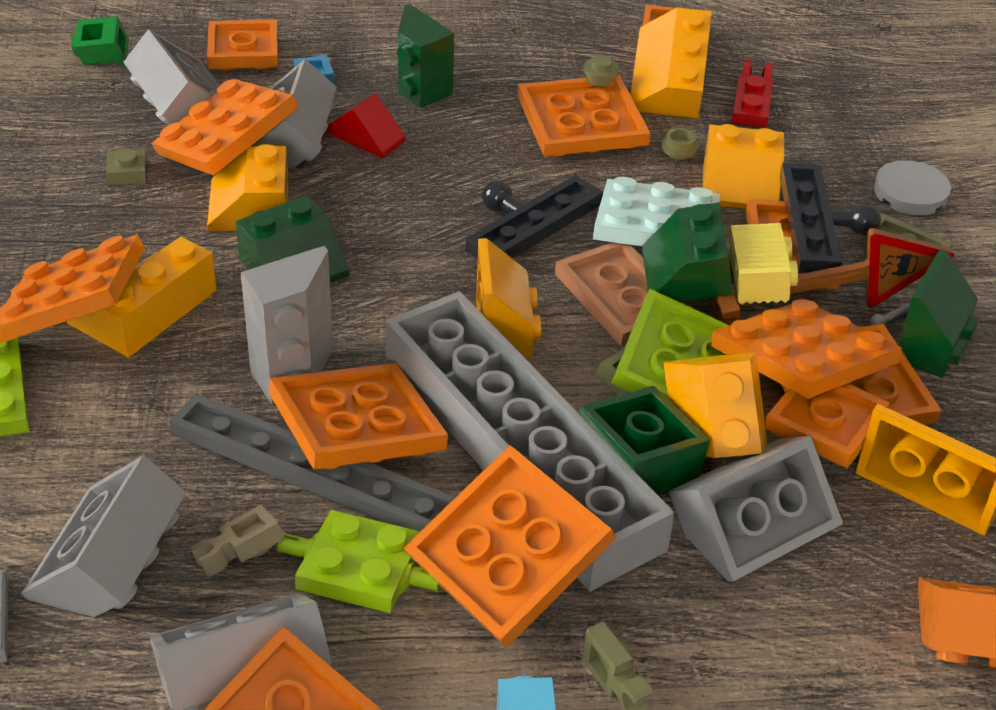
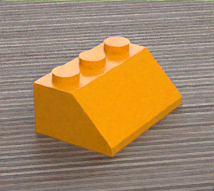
(672, 63)
(154, 297)
(930, 469)

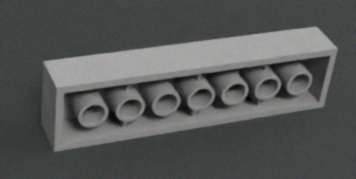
(498, 400)

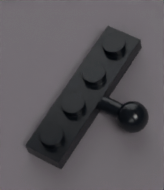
(535, 220)
(813, 221)

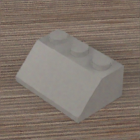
(169, 77)
(305, 126)
(288, 316)
(757, 507)
(108, 541)
(208, 654)

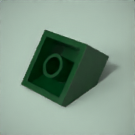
(424, 58)
(287, 232)
(689, 255)
(939, 318)
(650, 436)

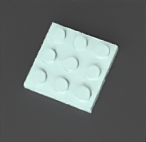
(635, 210)

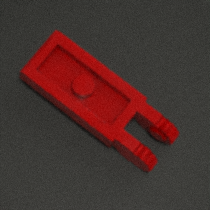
(753, 96)

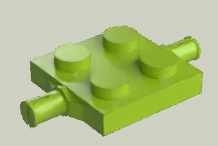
(357, 561)

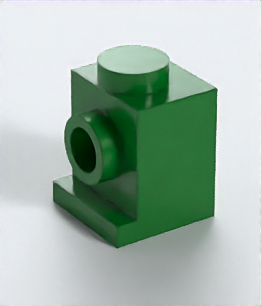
(100, 41)

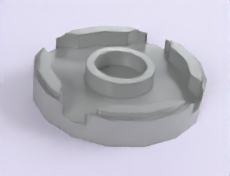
(912, 187)

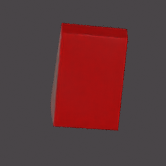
(368, 127)

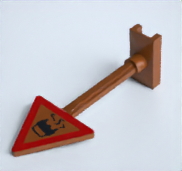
(890, 266)

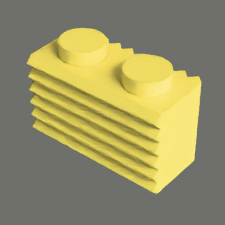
(762, 263)

